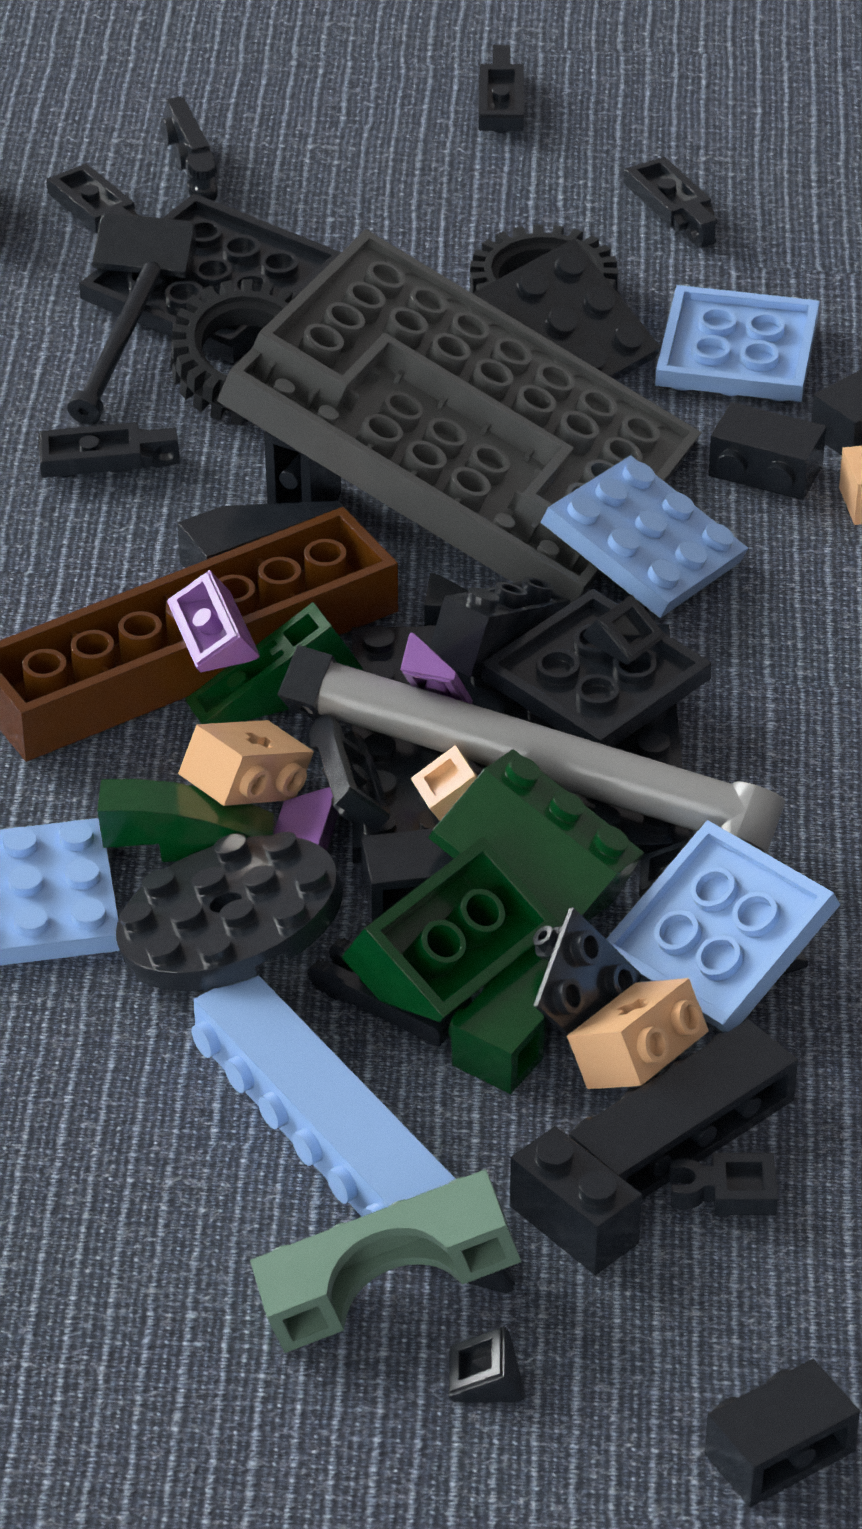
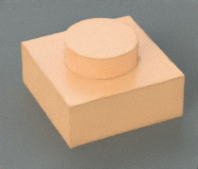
(444, 781)

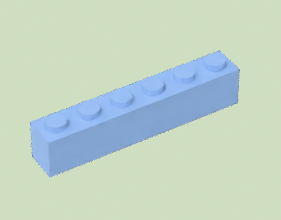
(313, 1097)

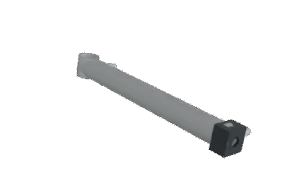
(645, 786)

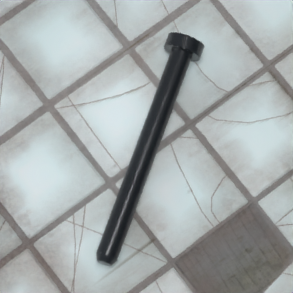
(87, 405)

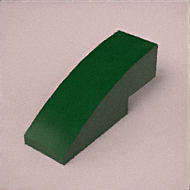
(173, 816)

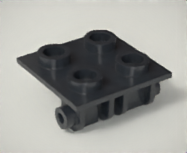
(581, 972)

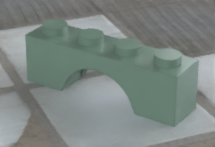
(315, 1280)

